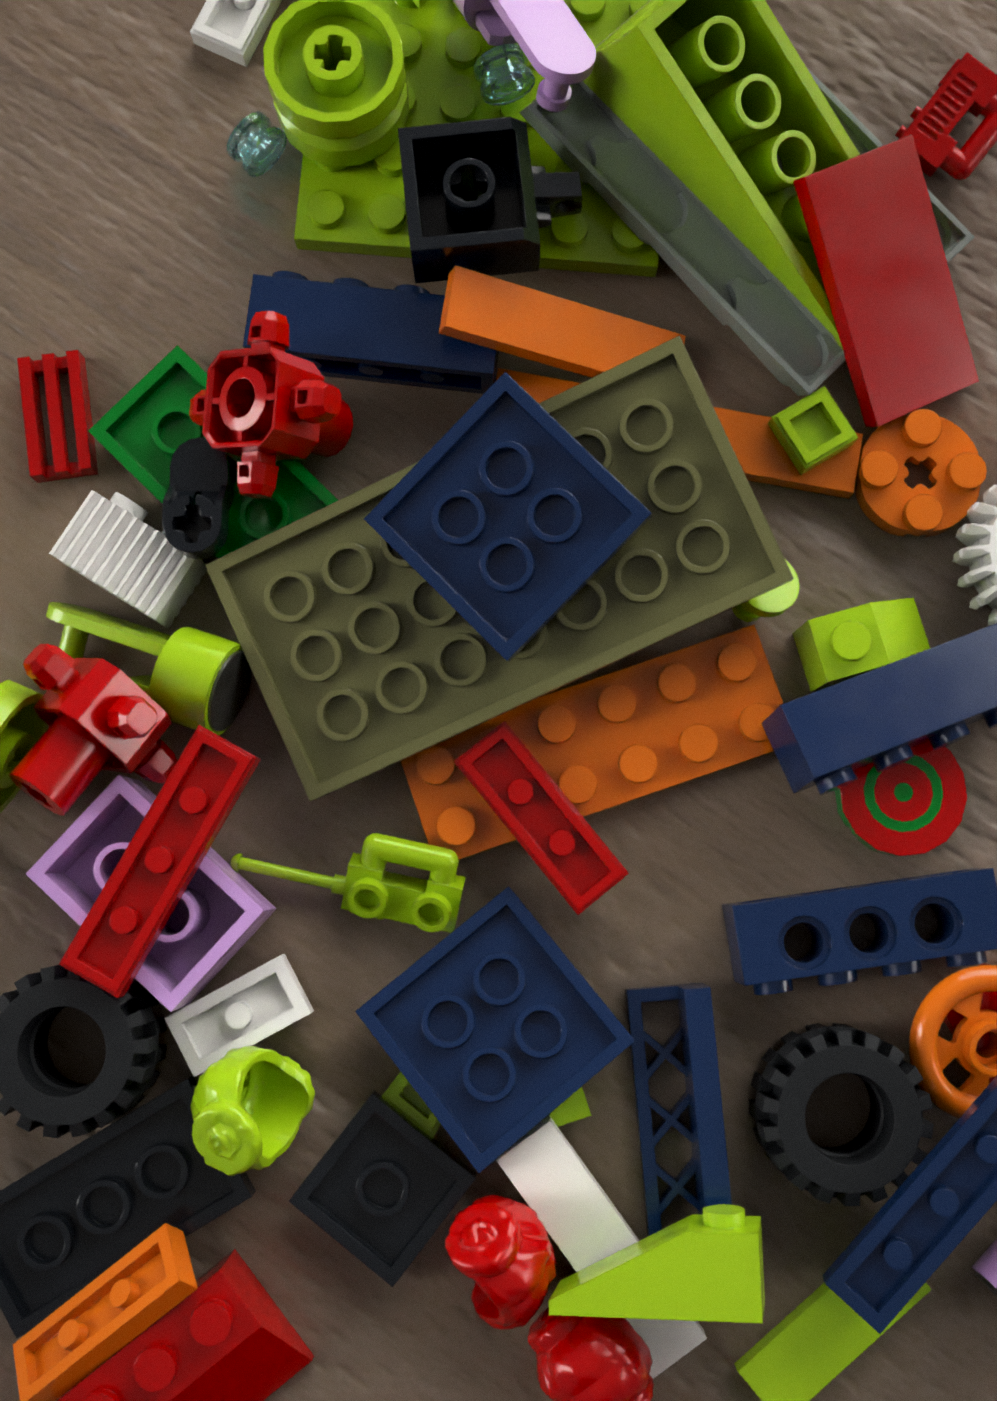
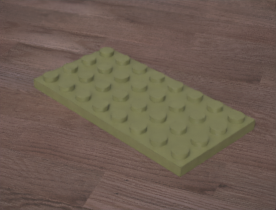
(380, 666)

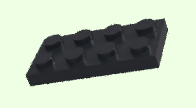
(104, 1200)

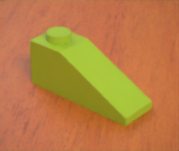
(686, 1272)

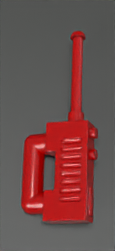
(964, 89)

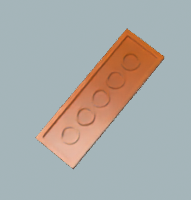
(613, 737)

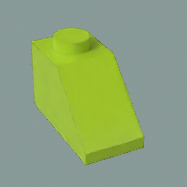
(858, 640)

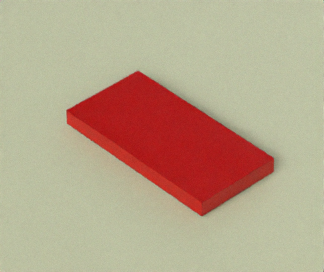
(887, 280)

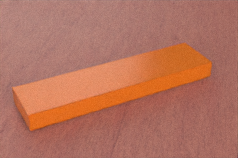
(542, 325)

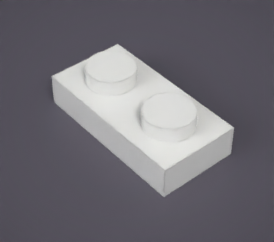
(239, 1014)

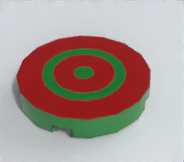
(907, 805)

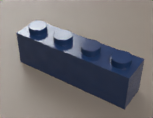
(372, 332)
(887, 713)

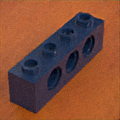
(960, 898)

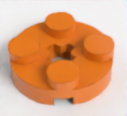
(925, 440)

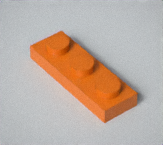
(104, 1316)

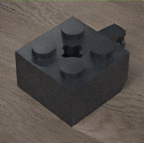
(478, 198)

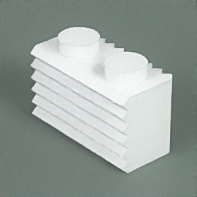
(128, 557)

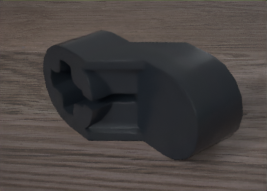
(198, 499)

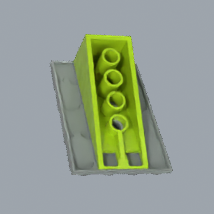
(696, 146)

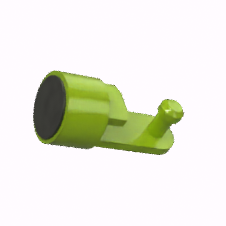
(196, 673)

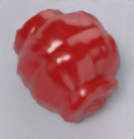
(507, 1257)
(590, 1359)

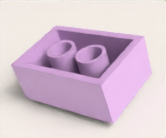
(206, 926)

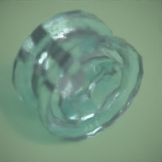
(503, 74)
(256, 144)

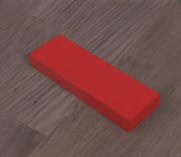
(541, 818)

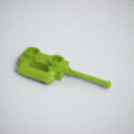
(382, 894)

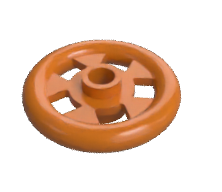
(932, 1053)

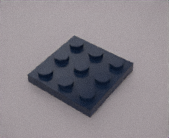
(508, 517)
(494, 1028)

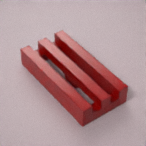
(50, 368)

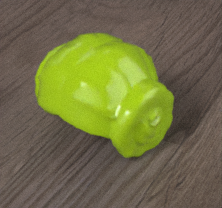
(249, 1109)

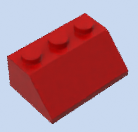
(210, 1347)

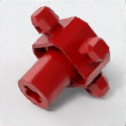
(269, 407)
(94, 724)

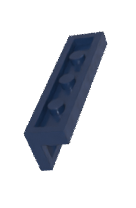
(701, 1096)
(922, 1219)

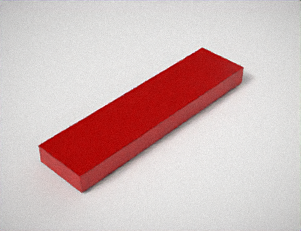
(159, 862)

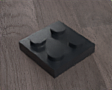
(383, 1188)

